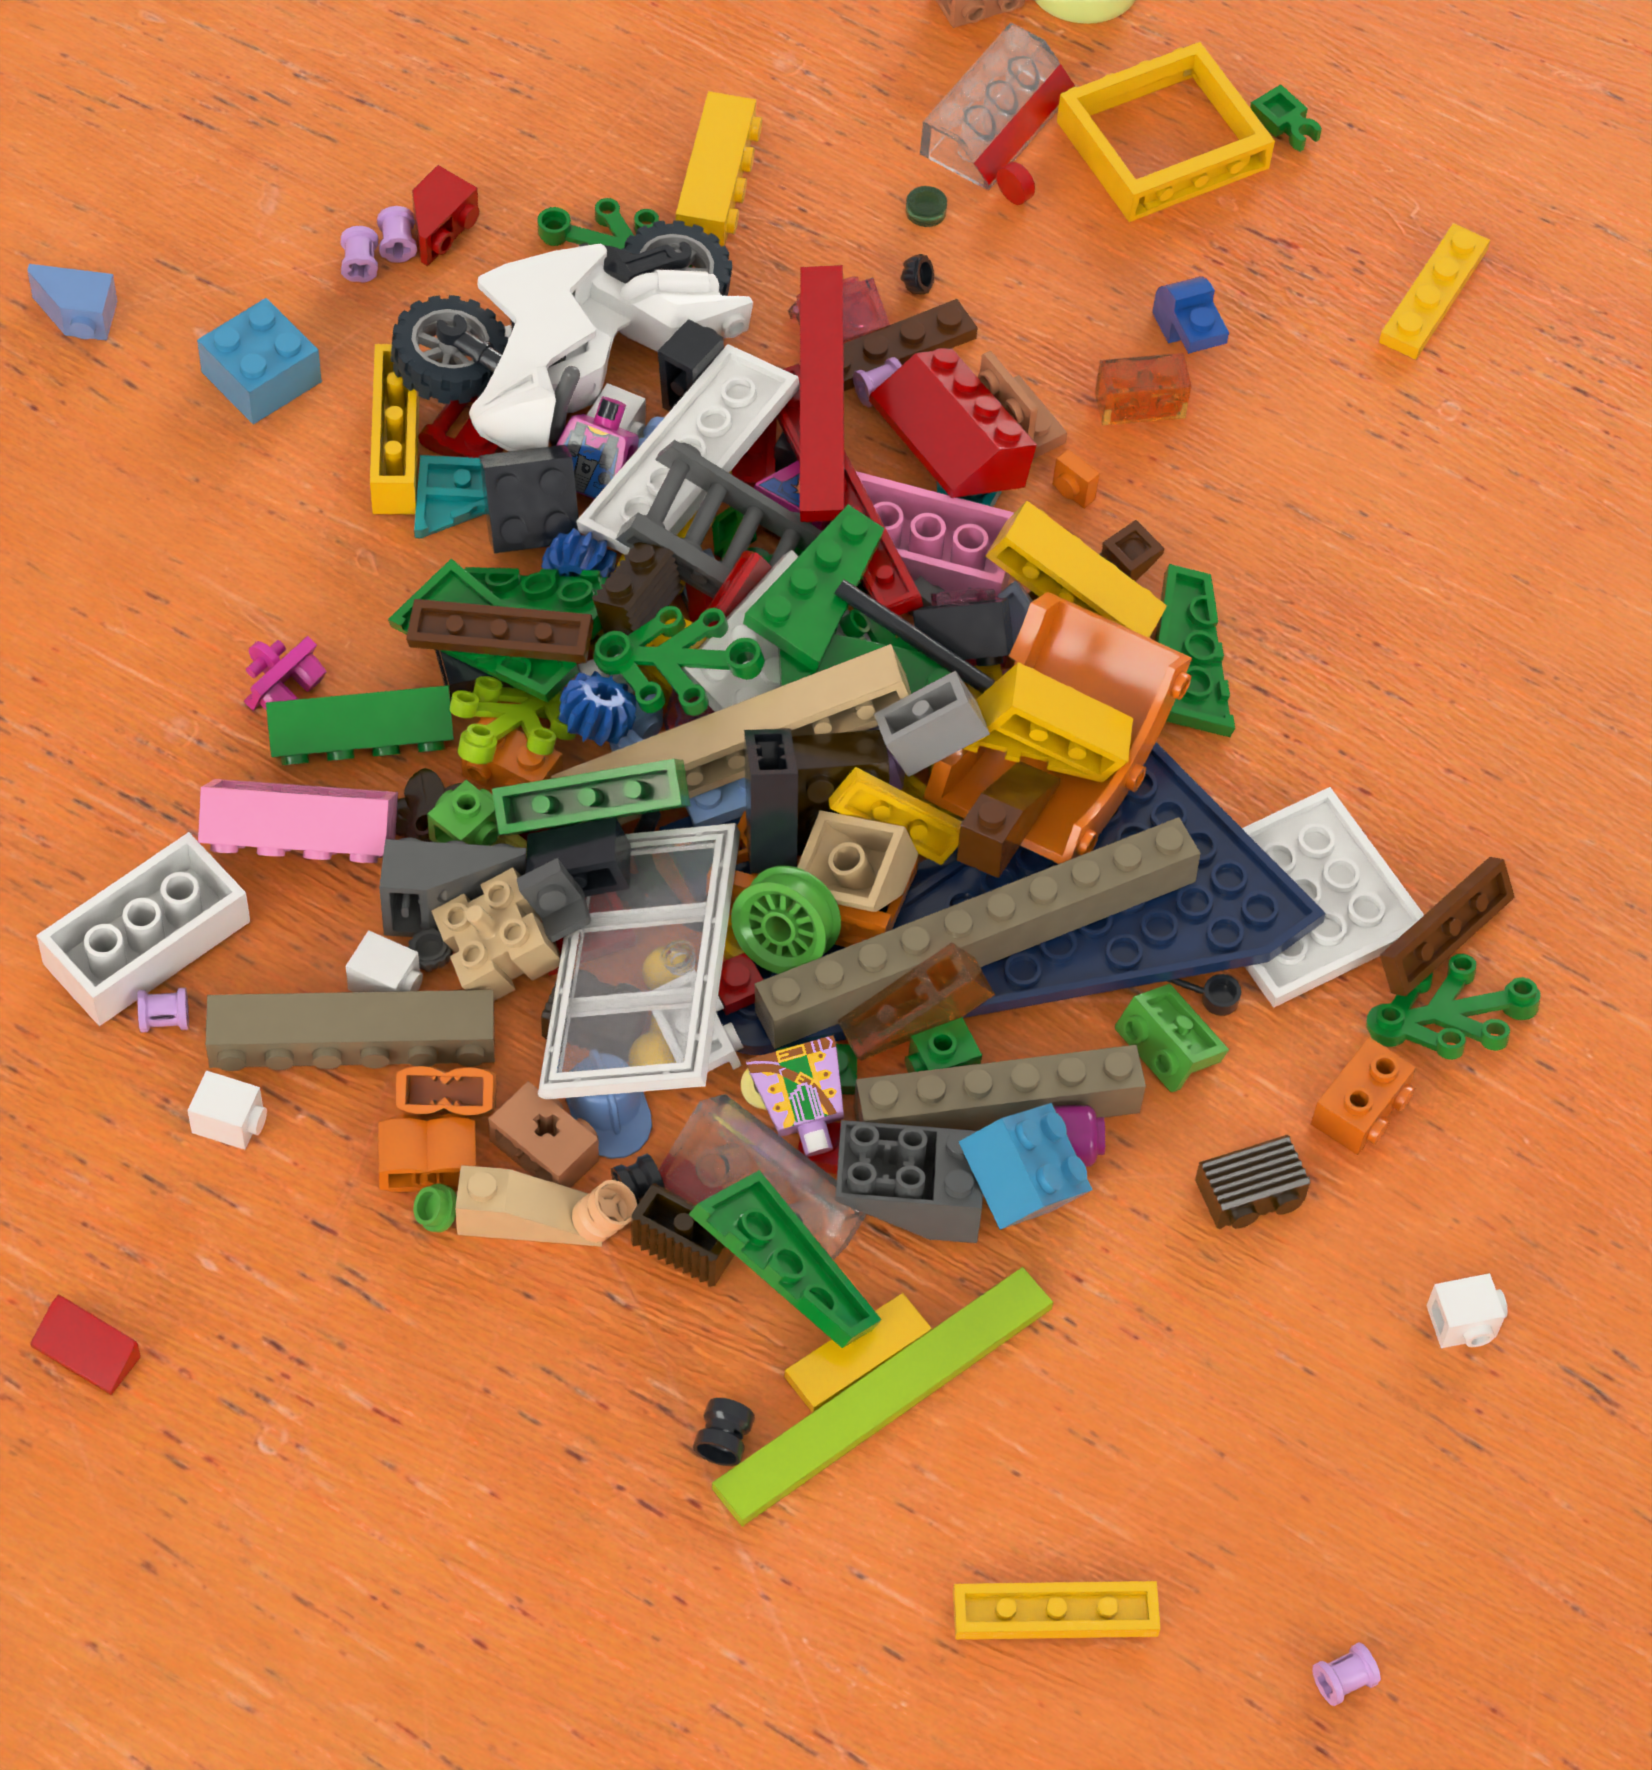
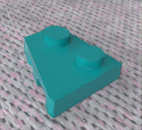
(447, 493)

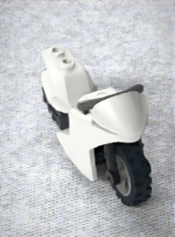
(563, 327)

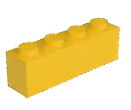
(718, 164)
(393, 439)
(1057, 562)

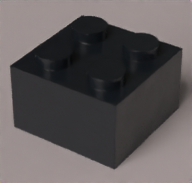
(528, 497)

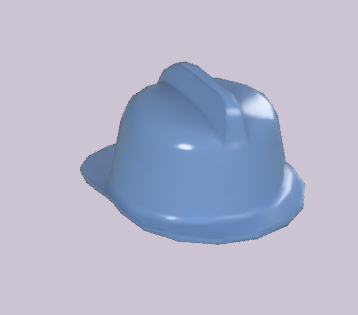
(618, 1119)

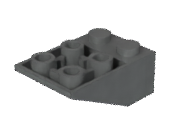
(429, 874)
(910, 1178)

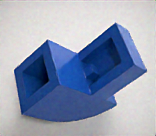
(1188, 314)

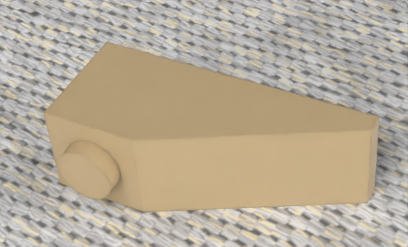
(515, 1207)

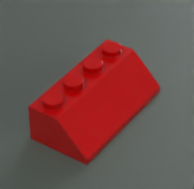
(955, 425)

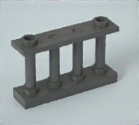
(693, 564)

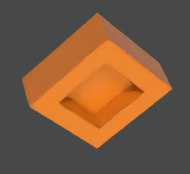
(1075, 478)

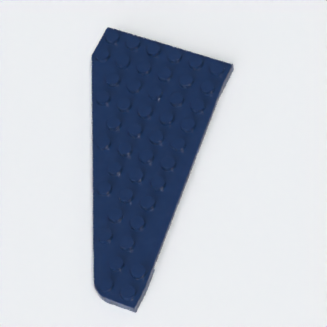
(1230, 918)

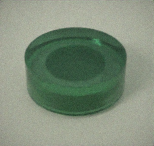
(926, 206)

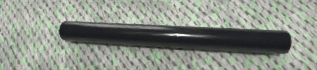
(913, 636)

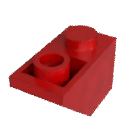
(442, 211)

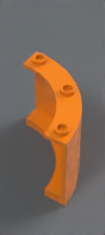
(1105, 664)

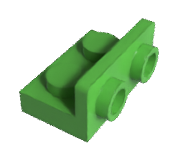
(1169, 1036)

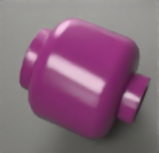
(1084, 1131)

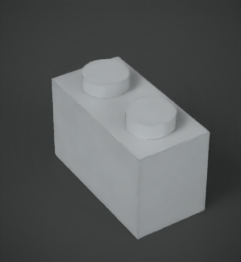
(931, 723)

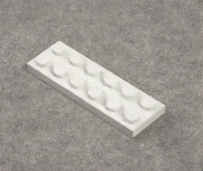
(718, 417)

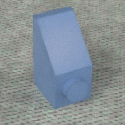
(75, 299)

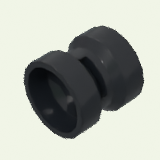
(724, 1430)

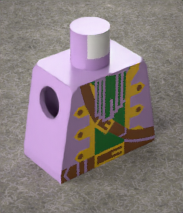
(801, 1091)

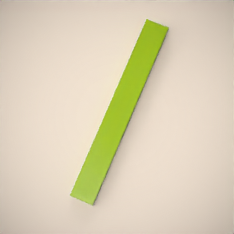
(881, 1396)

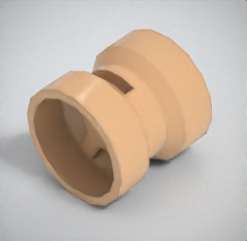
(604, 1211)

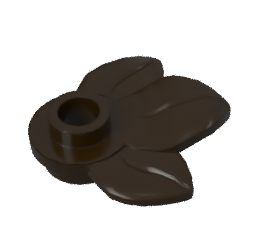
(420, 798)

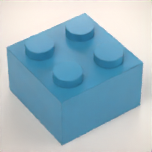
(259, 361)
(1025, 1165)

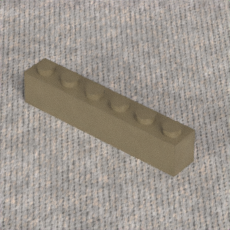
(350, 1029)
(983, 1093)

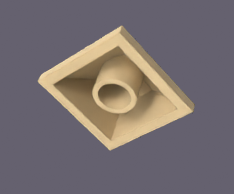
(859, 859)

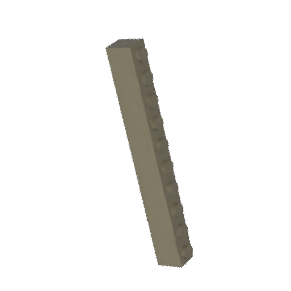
(983, 926)

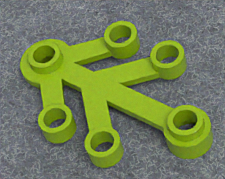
(480, 741)

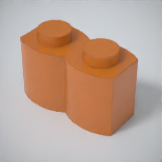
(433, 1090)
(424, 1152)

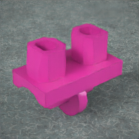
(298, 664)

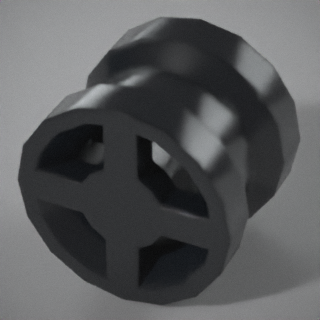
(638, 1176)

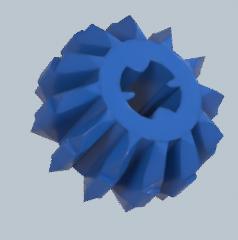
(577, 552)
(597, 708)

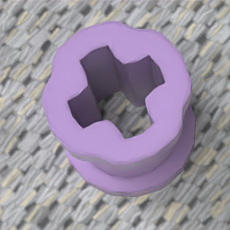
(397, 238)
(359, 249)
(868, 381)
(163, 1010)
(1346, 1674)

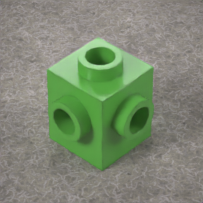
(464, 816)

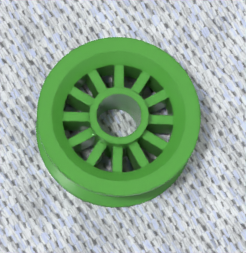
(785, 919)

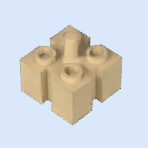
(496, 937)

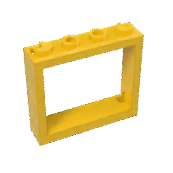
(1183, 180)

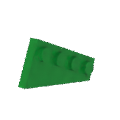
(800, 607)

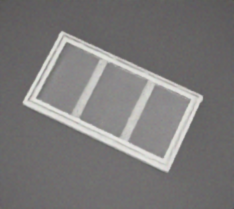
(645, 972)

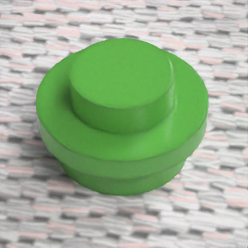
(435, 1207)

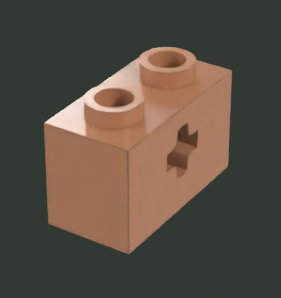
(557, 1159)

